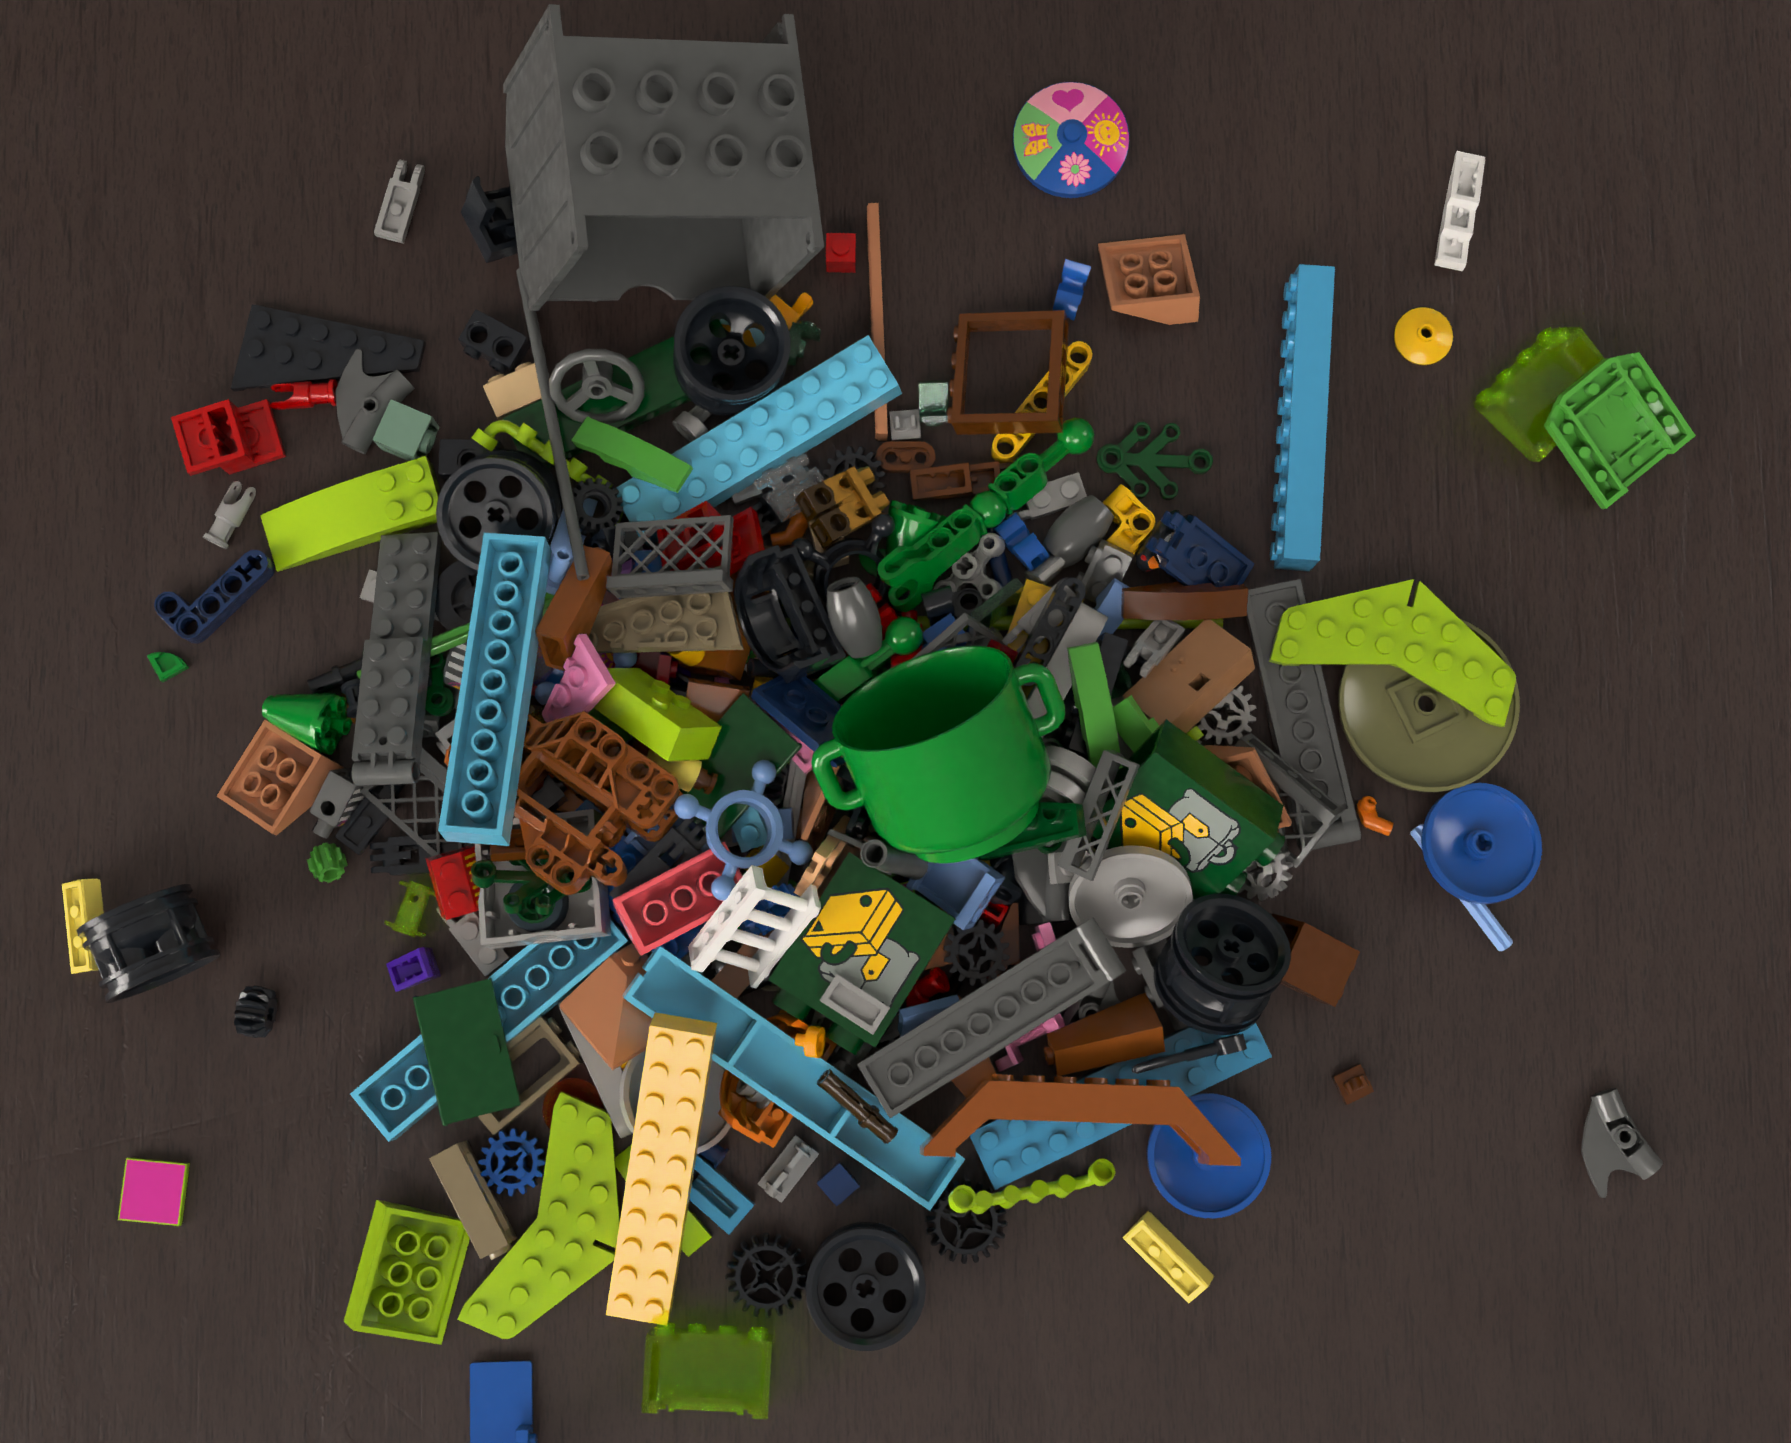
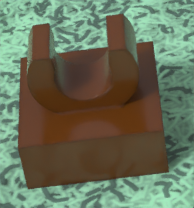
(1352, 1084)

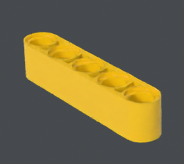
(1073, 373)

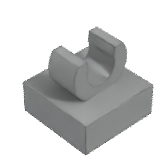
(905, 425)

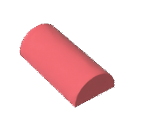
(671, 902)

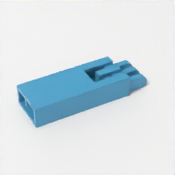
(718, 1196)

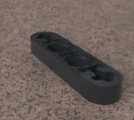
(1043, 628)

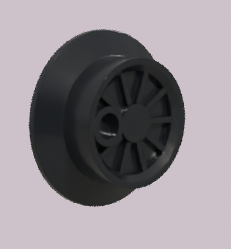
(455, 595)

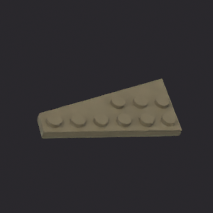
(667, 624)

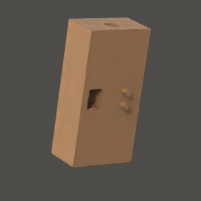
(1193, 677)

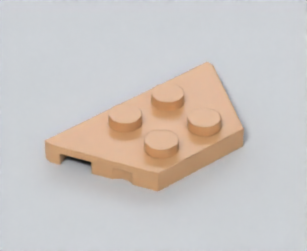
(823, 859)

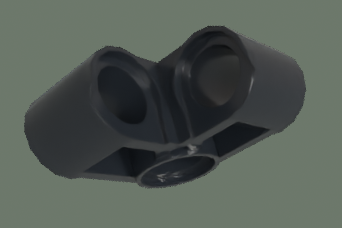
(943, 601)

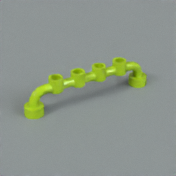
(526, 436)
(964, 1198)

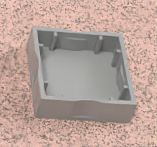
(587, 911)

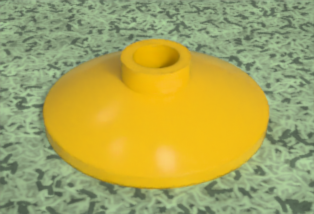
(1418, 348)

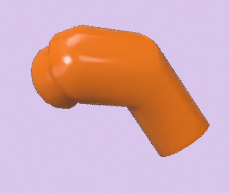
(794, 530)
(1369, 818)

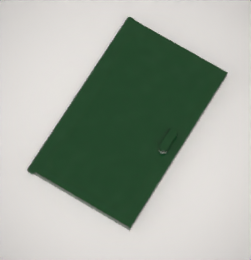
(743, 740)
(464, 1051)

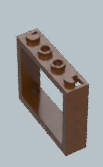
(1010, 423)

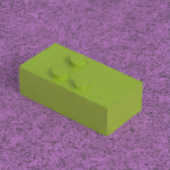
(658, 716)

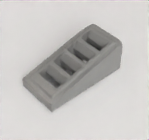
(1046, 571)

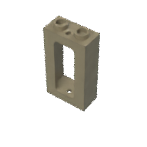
(517, 1046)
(474, 1200)

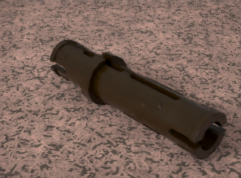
(867, 1115)

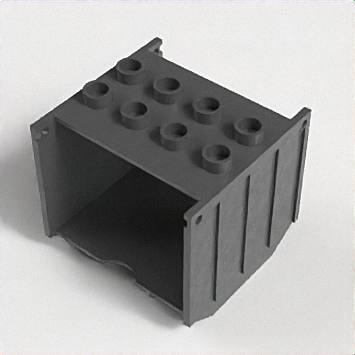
(659, 164)

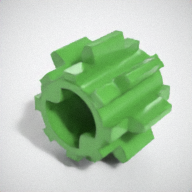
(327, 862)

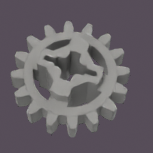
(1236, 716)
(1258, 880)

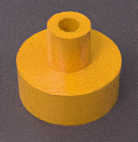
(812, 1041)

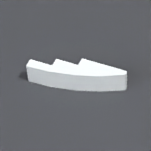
(1460, 211)

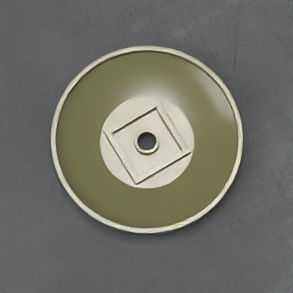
(1418, 747)

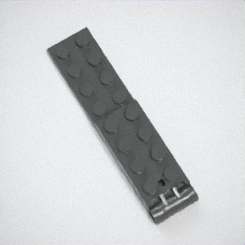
(397, 662)
(1300, 714)
(991, 1017)

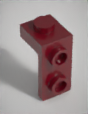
(658, 665)

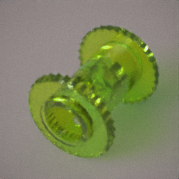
(411, 912)

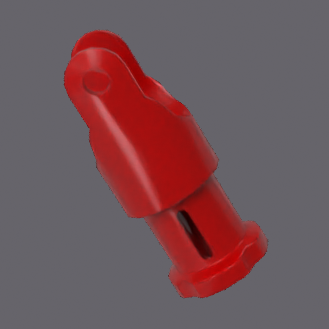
(305, 394)
(928, 987)

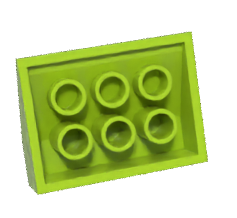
(407, 1273)

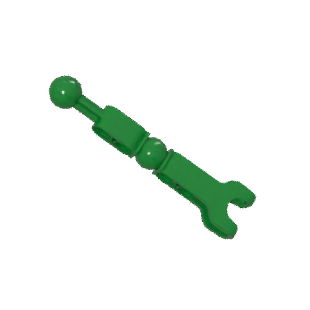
(963, 529)
(841, 681)

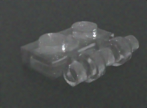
(783, 495)

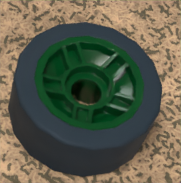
(531, 920)

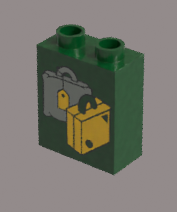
(1195, 812)
(870, 936)

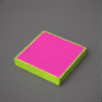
(153, 1191)

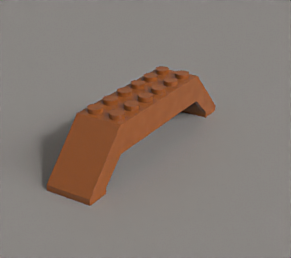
(1086, 1102)

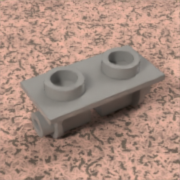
(788, 1169)

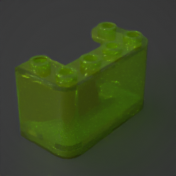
(708, 1369)

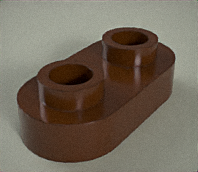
(905, 453)

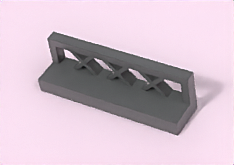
(1093, 805)

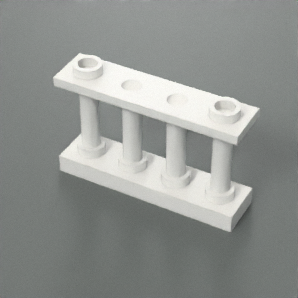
(739, 908)

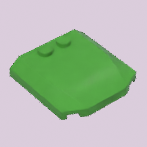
(1616, 425)

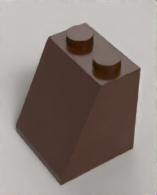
(1317, 963)

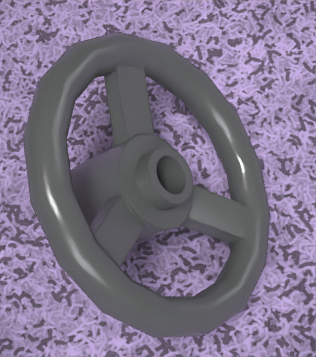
(597, 384)

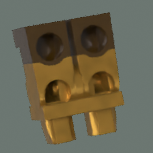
(853, 504)

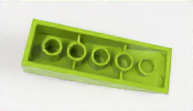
(353, 513)

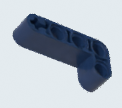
(220, 591)

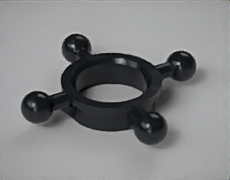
(881, 525)

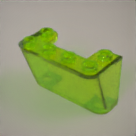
(1528, 389)

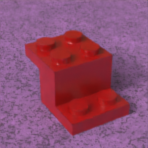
(228, 437)
(745, 539)

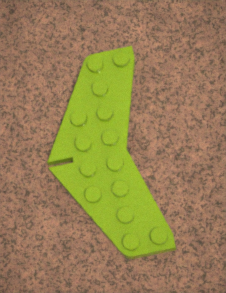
(1419, 639)
(559, 1246)

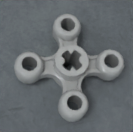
(976, 575)

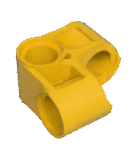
(1125, 510)

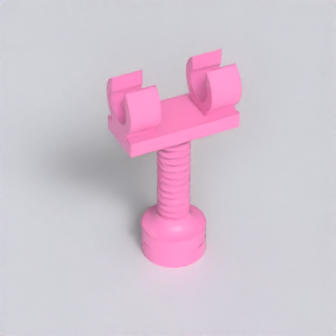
(1014, 1056)

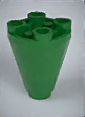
(910, 525)
(310, 718)

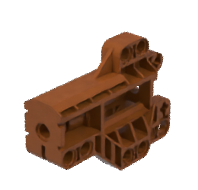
(636, 802)

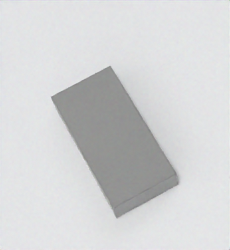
(854, 1004)

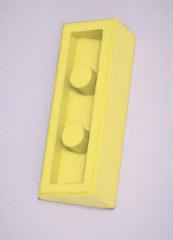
(81, 905)
(1168, 1257)

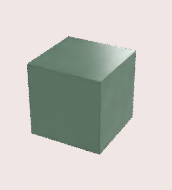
(406, 432)

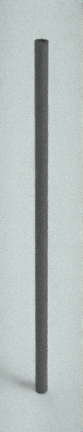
(554, 436)

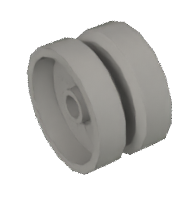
(1068, 777)

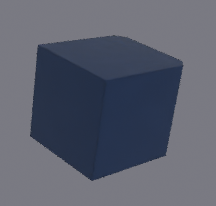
(838, 1183)

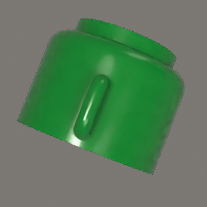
(945, 752)

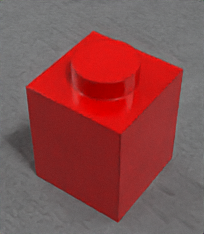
(841, 252)

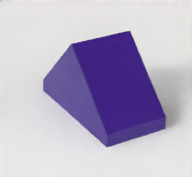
(413, 968)

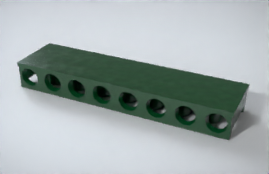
(660, 397)

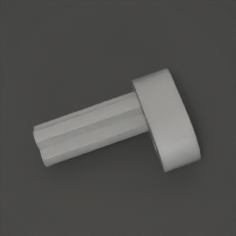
(691, 424)

